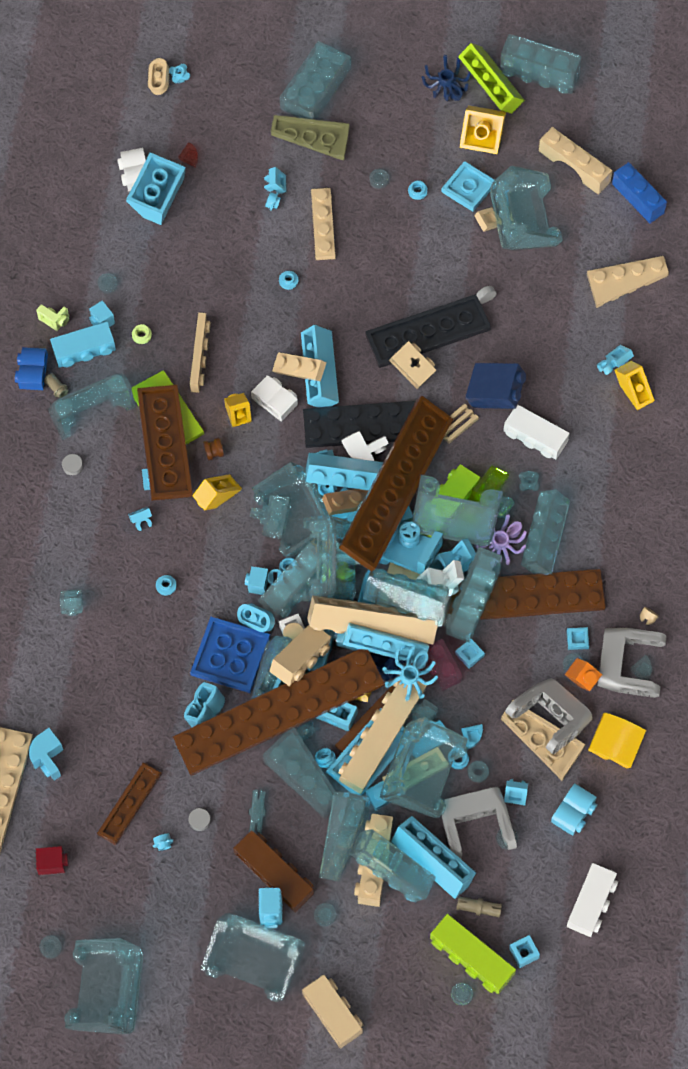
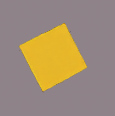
(617, 740)

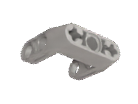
(612, 657)
(558, 703)
(476, 806)

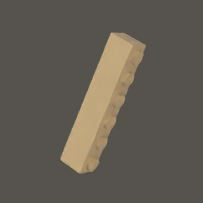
(338, 613)
(379, 737)

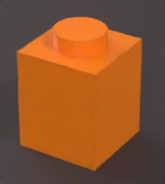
(583, 674)

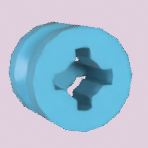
(413, 531)

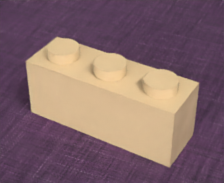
(300, 655)
(333, 1011)

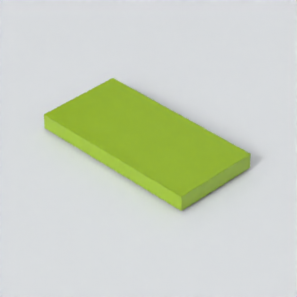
(191, 427)

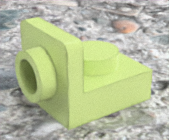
(51, 318)

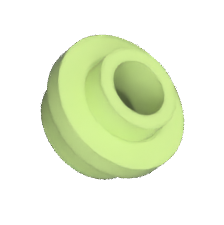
(141, 329)

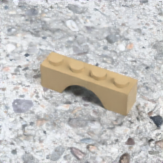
(560, 148)

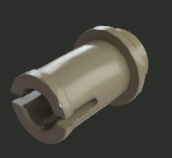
(59, 389)

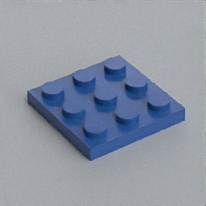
(230, 654)

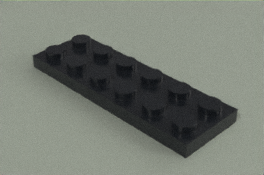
(429, 329)
(331, 424)

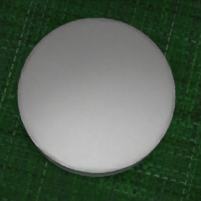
(486, 294)
(72, 464)
(199, 819)

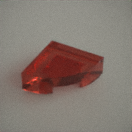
(189, 155)

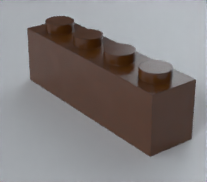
(273, 870)

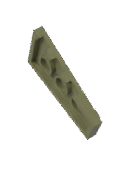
(317, 135)

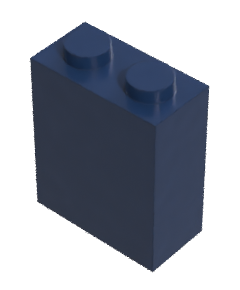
(495, 385)

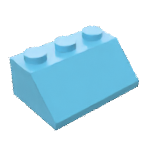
(156, 188)

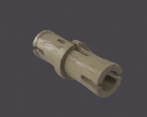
(479, 906)

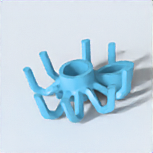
(409, 674)

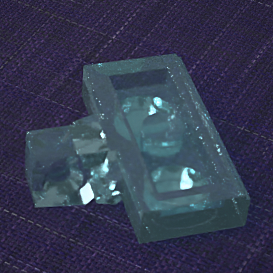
(273, 516)

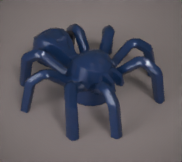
(447, 80)

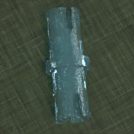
(257, 811)

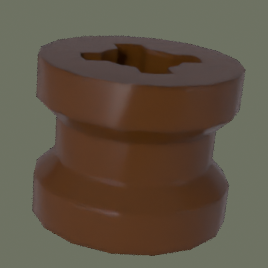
(213, 449)

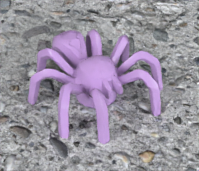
(502, 539)

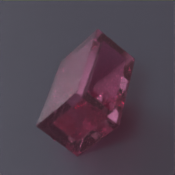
(444, 667)

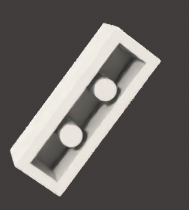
(536, 432)
(592, 900)

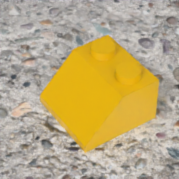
(482, 129)

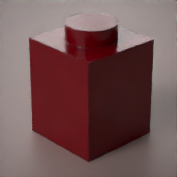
(51, 860)

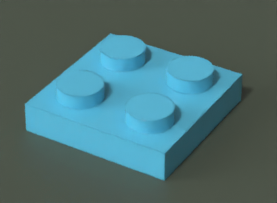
(468, 186)

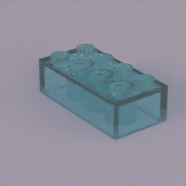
(540, 64)
(315, 82)

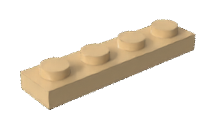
(323, 224)
(199, 359)

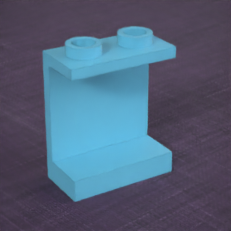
(416, 558)

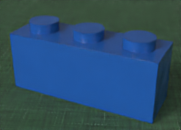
(639, 192)

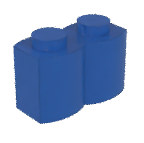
(32, 368)

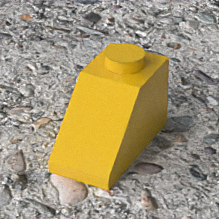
(634, 384)
(238, 409)
(216, 491)

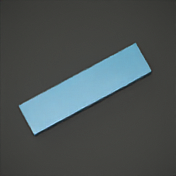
(381, 642)

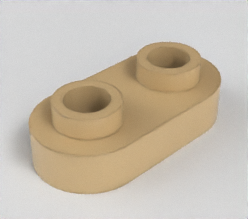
(158, 81)

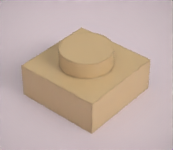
(486, 219)

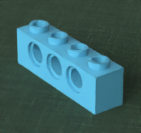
(341, 717)

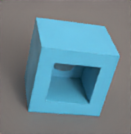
(101, 313)
(257, 580)
(524, 944)

